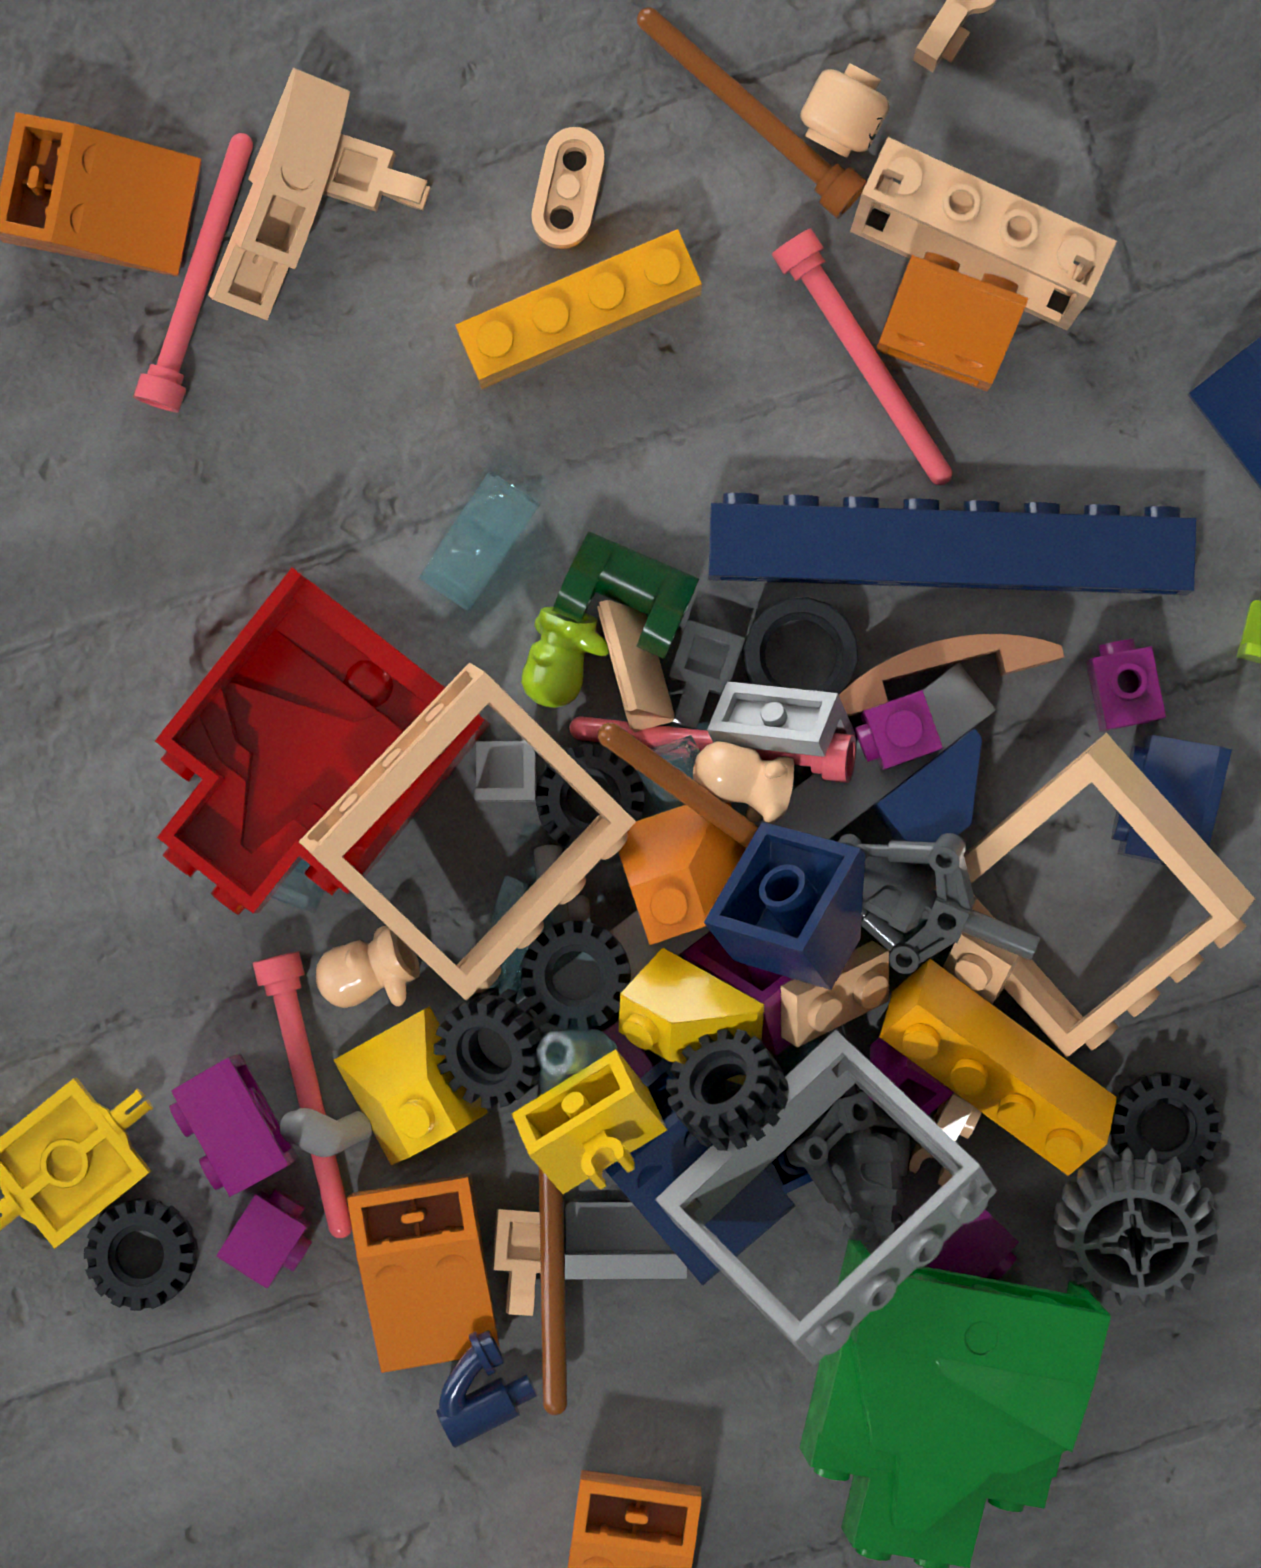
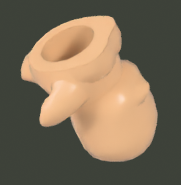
(742, 776)
(360, 969)

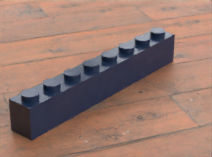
(952, 547)

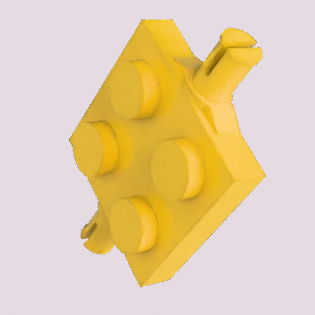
(69, 1161)

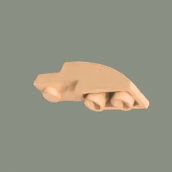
(284, 194)

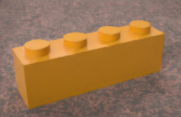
(579, 309)
(998, 1067)

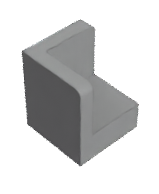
(505, 772)

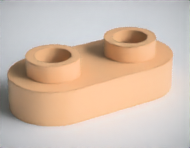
(567, 189)

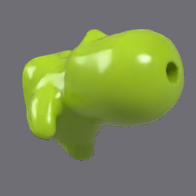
(556, 661)

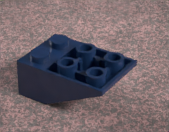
(669, 1156)

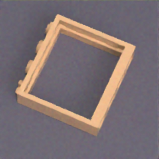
(982, 230)
(400, 768)
(1173, 843)

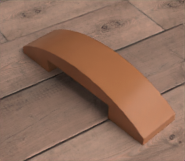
(1011, 653)

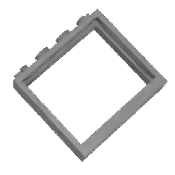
(812, 1089)

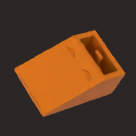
(96, 195)
(952, 320)
(422, 1270)
(633, 1523)

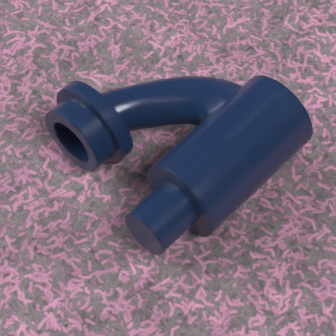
(487, 1407)

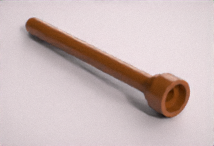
(834, 184)
(677, 783)
(552, 1296)

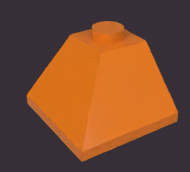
(677, 870)

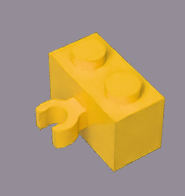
(589, 1123)

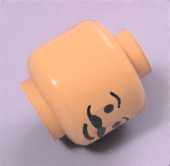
(845, 110)

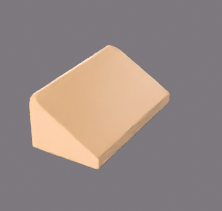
(636, 670)

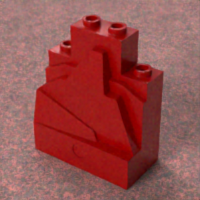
(284, 735)

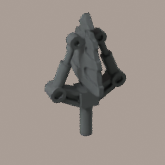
(903, 893)
(864, 1165)

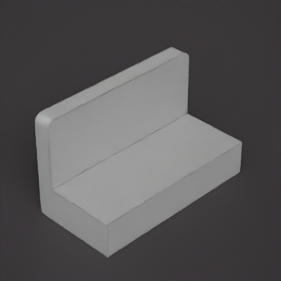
(778, 718)
(616, 1243)

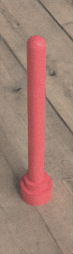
(804, 261)
(163, 382)
(834, 767)
(281, 979)

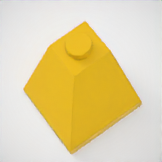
(678, 1003)
(403, 1090)

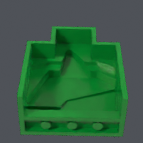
(951, 1402)

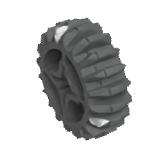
(1168, 1210)

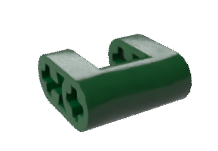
(631, 580)

